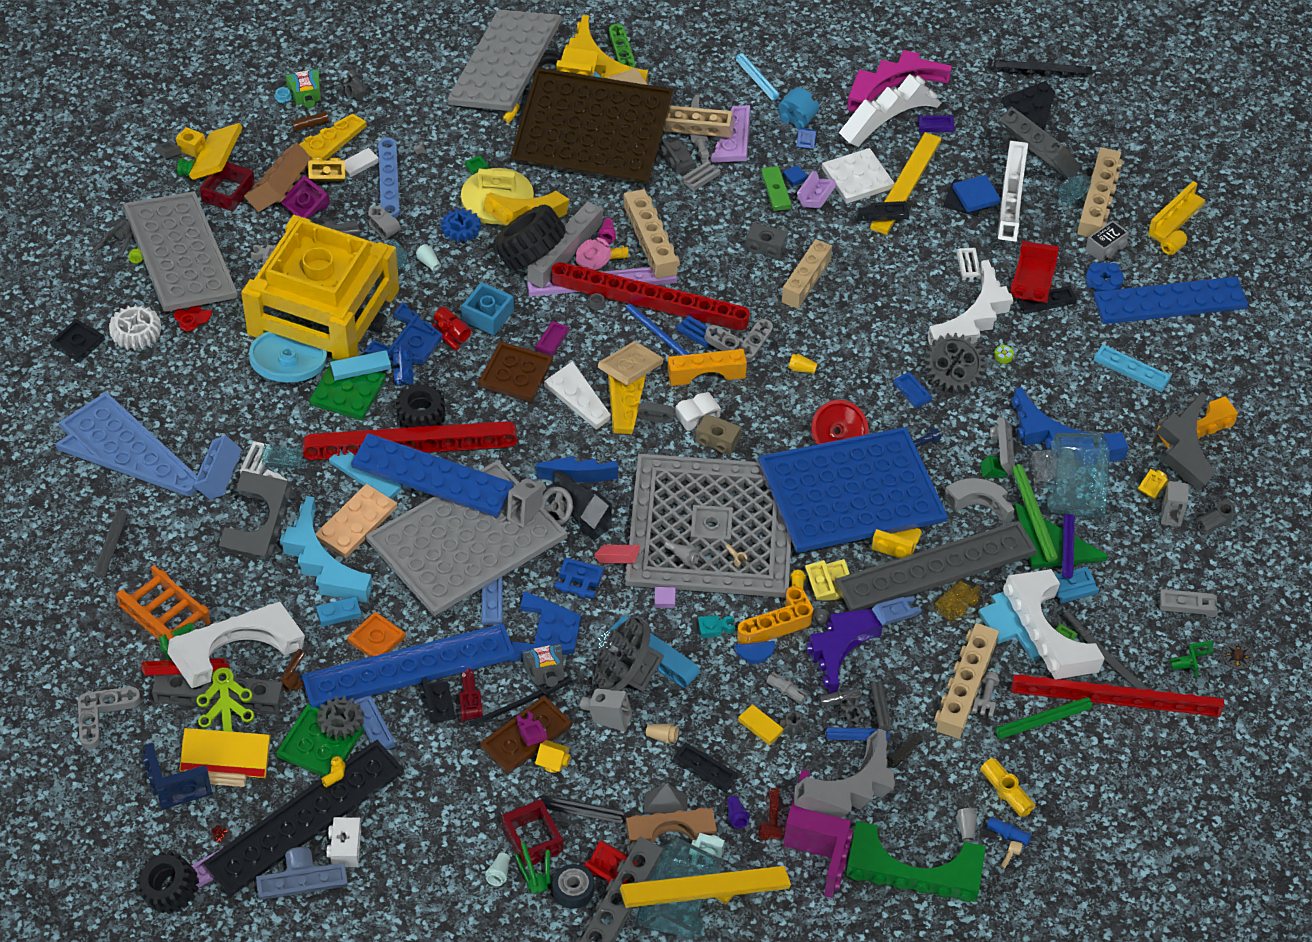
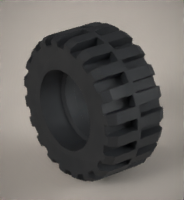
(529, 237)

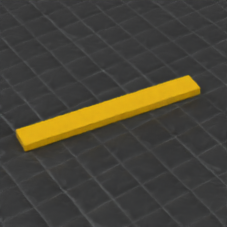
(909, 177)
(704, 886)

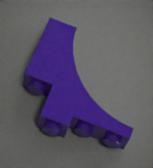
(843, 634)

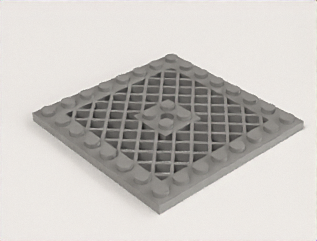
(700, 579)

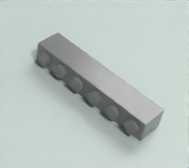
(578, 230)

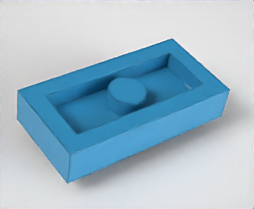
(338, 611)

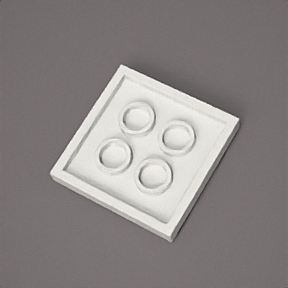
(858, 175)

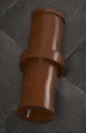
(310, 121)

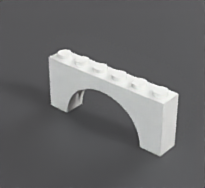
(268, 624)
(1062, 655)

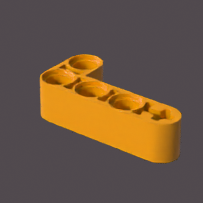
(778, 621)

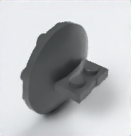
(628, 659)

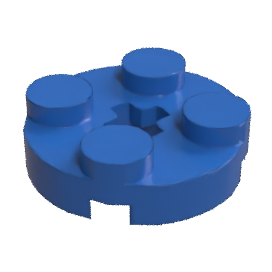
(1107, 270)

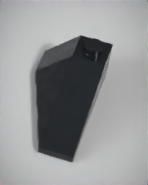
(589, 510)

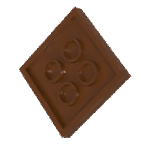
(515, 371)

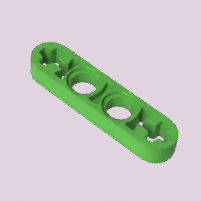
(621, 49)

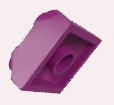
(306, 198)

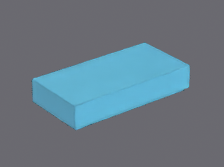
(995, 618)

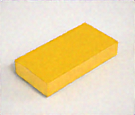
(761, 724)

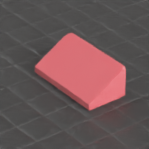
(617, 553)

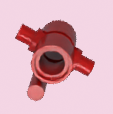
(451, 327)

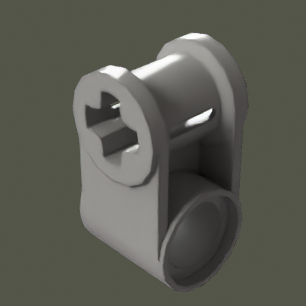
(383, 222)

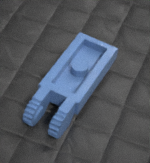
(896, 610)

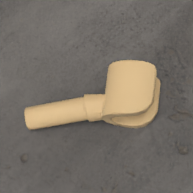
(740, 555)
(1014, 848)

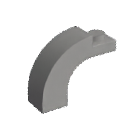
(981, 492)

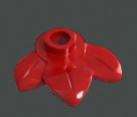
(192, 317)

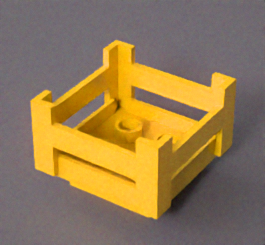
(324, 280)

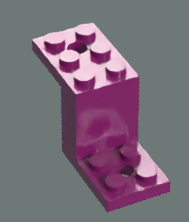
(821, 836)

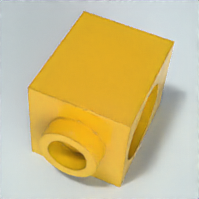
(190, 142)

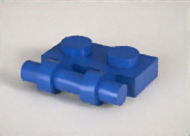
(581, 573)

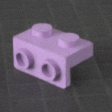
(815, 191)

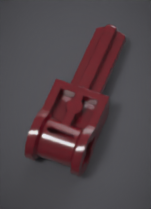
(470, 698)

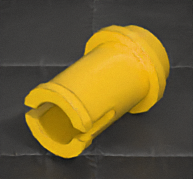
(618, 253)
(798, 578)

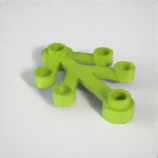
(225, 702)

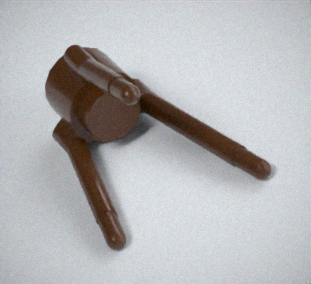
(289, 677)

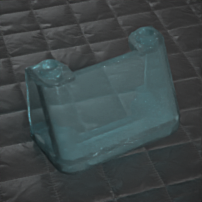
(1080, 474)
(681, 917)

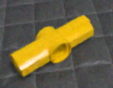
(1014, 795)

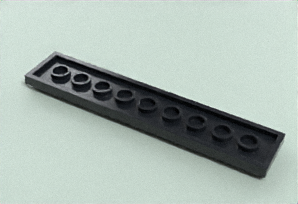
(301, 819)

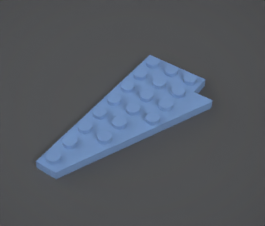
(116, 440)

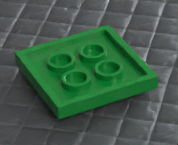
(349, 395)
(311, 748)

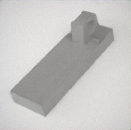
(1003, 433)

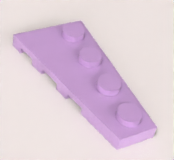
(736, 147)

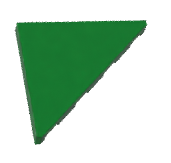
(1082, 551)

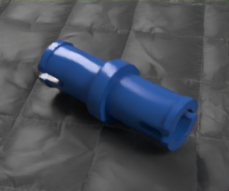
(1009, 831)

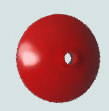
(840, 415)

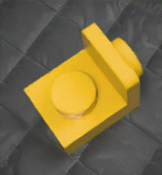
(1153, 483)

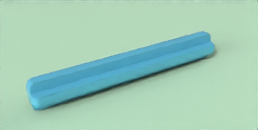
(757, 76)

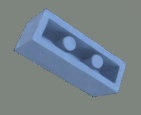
(217, 467)

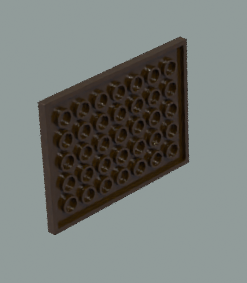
(592, 125)

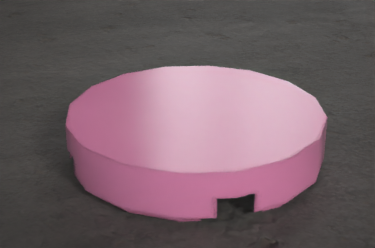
(593, 254)

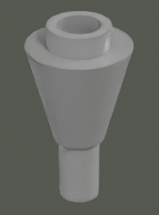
(687, 554)

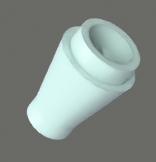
(427, 256)
(498, 870)

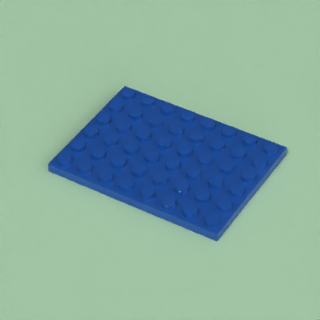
(851, 489)

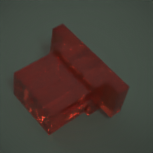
(218, 833)

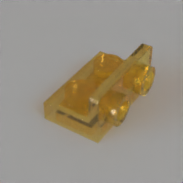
(957, 601)

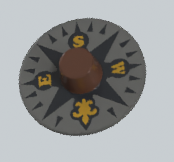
(1237, 655)

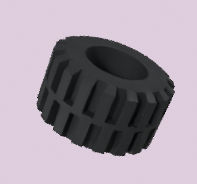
(420, 397)
(178, 893)

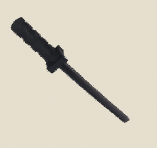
(542, 691)

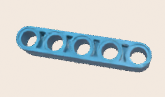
(674, 664)

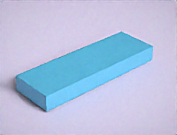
(360, 365)

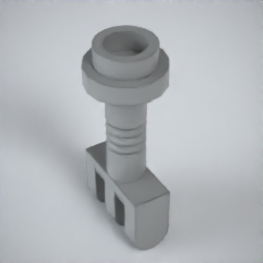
(990, 679)

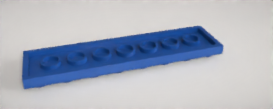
(1170, 300)
(432, 475)

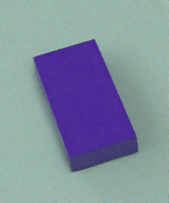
(936, 123)

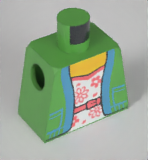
(304, 87)

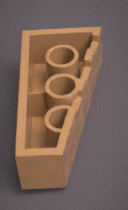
(279, 178)

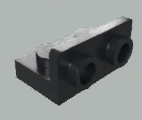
(438, 701)

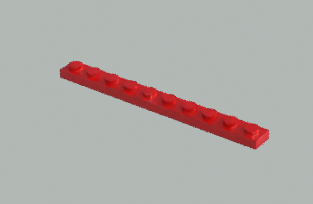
(1117, 695)

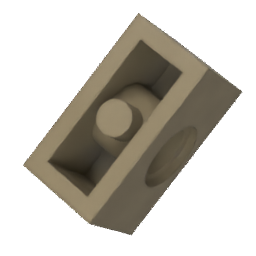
(718, 434)

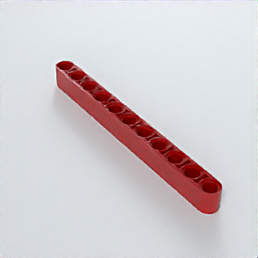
(650, 296)
(424, 439)

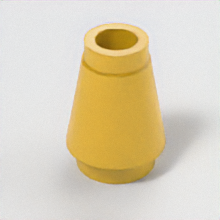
(802, 364)

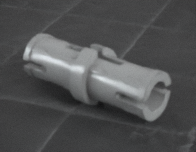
(787, 688)

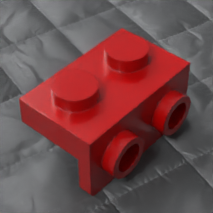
(606, 861)

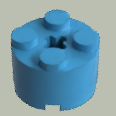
(798, 107)

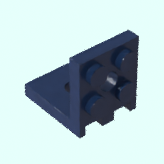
(178, 787)

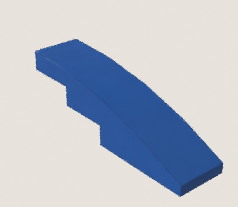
(580, 471)

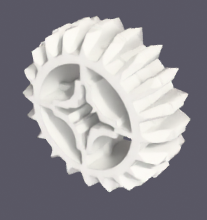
(135, 327)

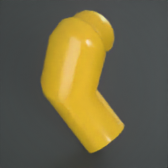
(511, 114)
(337, 772)

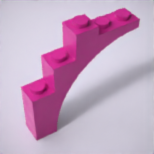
(890, 74)

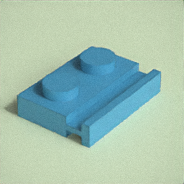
(1078, 587)

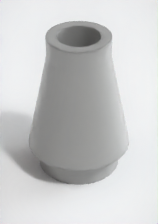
(967, 824)

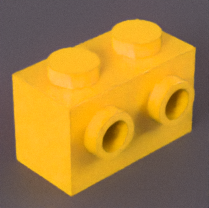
(326, 170)

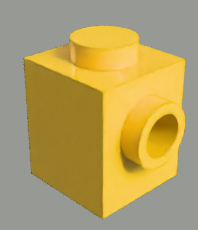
(553, 756)

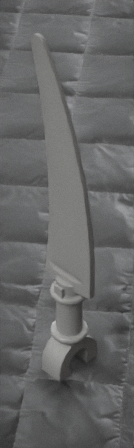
(699, 140)

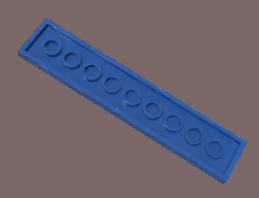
(409, 666)

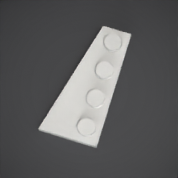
(576, 393)

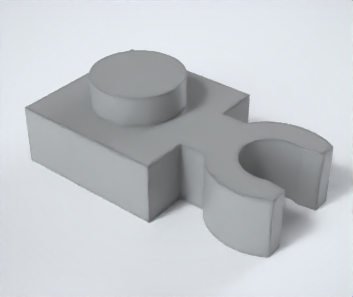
(262, 253)

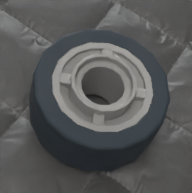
(573, 875)

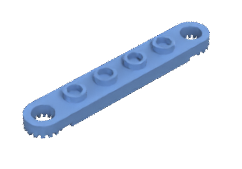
(389, 176)

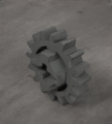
(340, 719)

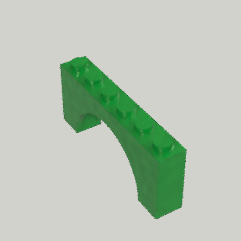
(955, 879)

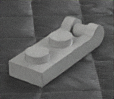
(1188, 602)

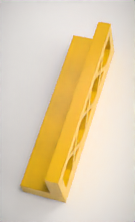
(1176, 213)

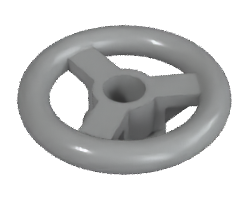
(561, 507)

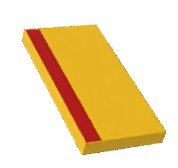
(225, 752)

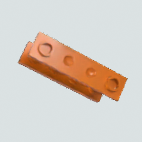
(143, 614)

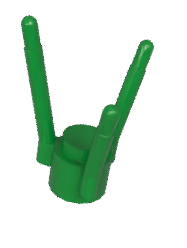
(536, 882)

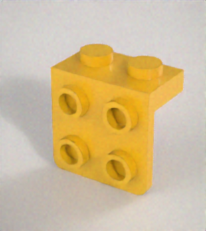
(578, 61)
(896, 544)

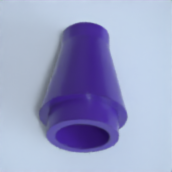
(737, 813)

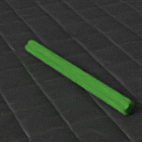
(1034, 513)

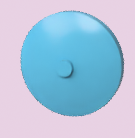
(285, 358)

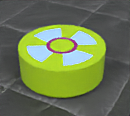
(1003, 354)

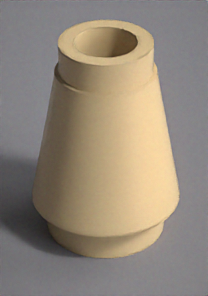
(663, 732)

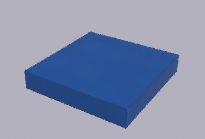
(976, 193)

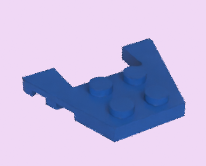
(417, 335)
(554, 626)

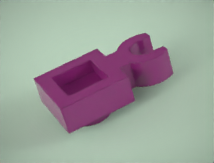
(531, 731)

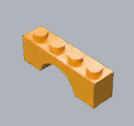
(685, 368)
(1219, 415)

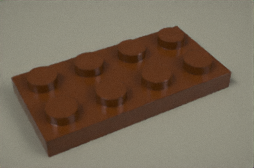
(507, 745)

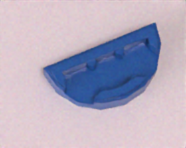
(755, 652)

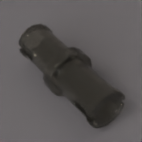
(904, 750)

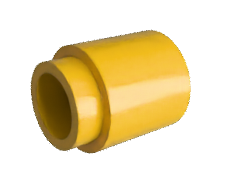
(1173, 242)

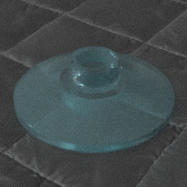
(1074, 188)

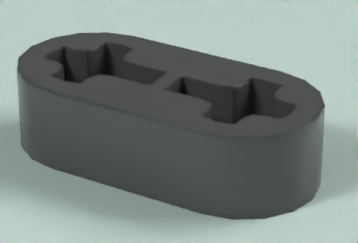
(656, 412)

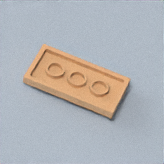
(356, 520)

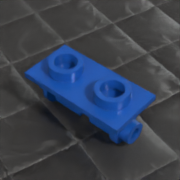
(403, 356)

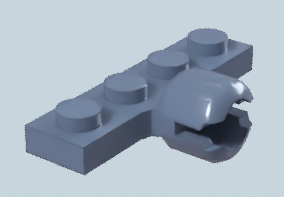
(301, 876)

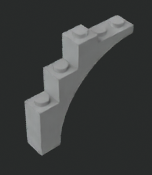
(839, 796)

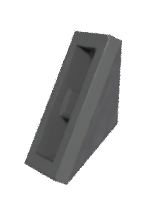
(664, 800)

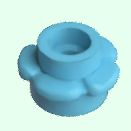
(283, 95)

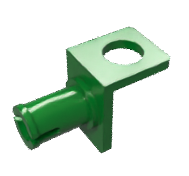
(1190, 660)

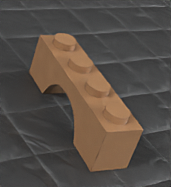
(685, 822)

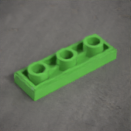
(776, 188)

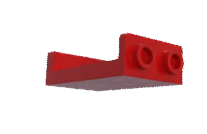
(1034, 271)

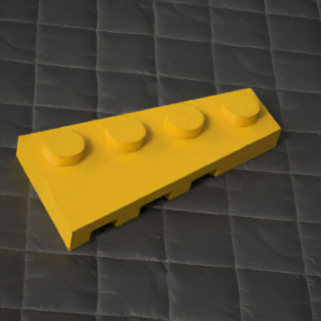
(332, 139)
(624, 403)

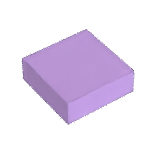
(664, 597)

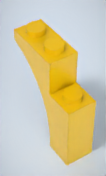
(508, 209)

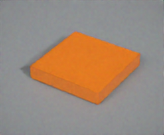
(376, 636)

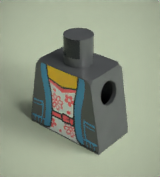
(544, 664)

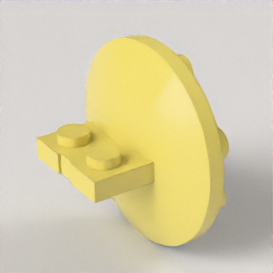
(494, 180)

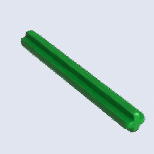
(1043, 717)

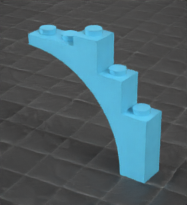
(332, 576)

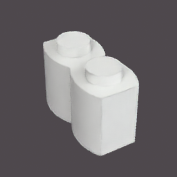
(692, 411)

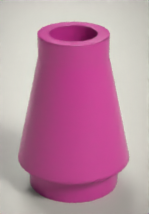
(607, 231)

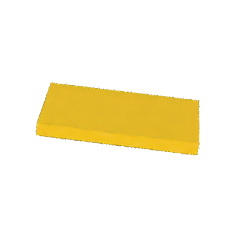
(215, 151)

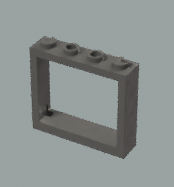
(1040, 143)

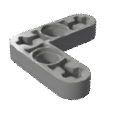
(747, 345)
(94, 709)

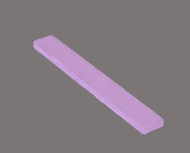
(640, 274)

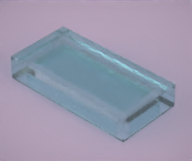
(282, 456)

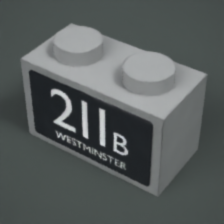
(1107, 241)

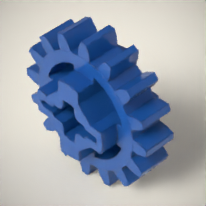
(460, 225)

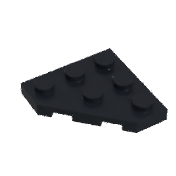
(1032, 102)

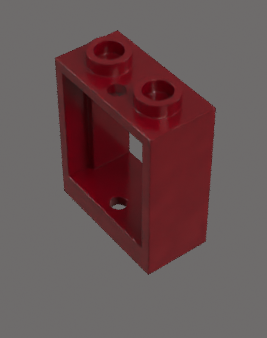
(243, 176)
(526, 815)

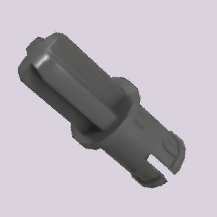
(838, 697)

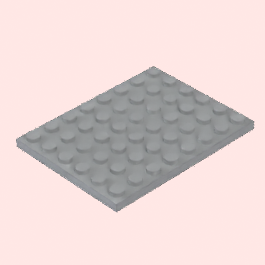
(455, 550)

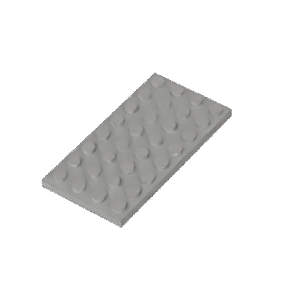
(504, 60)
(179, 251)

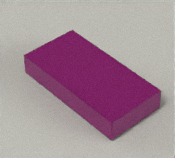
(552, 338)

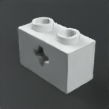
(345, 841)

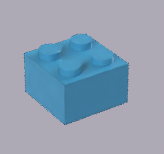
(487, 308)

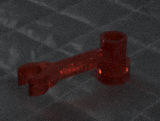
(771, 830)

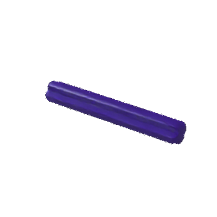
(1068, 546)

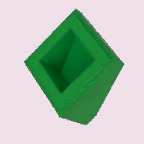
(992, 468)

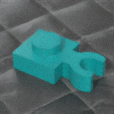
(712, 627)

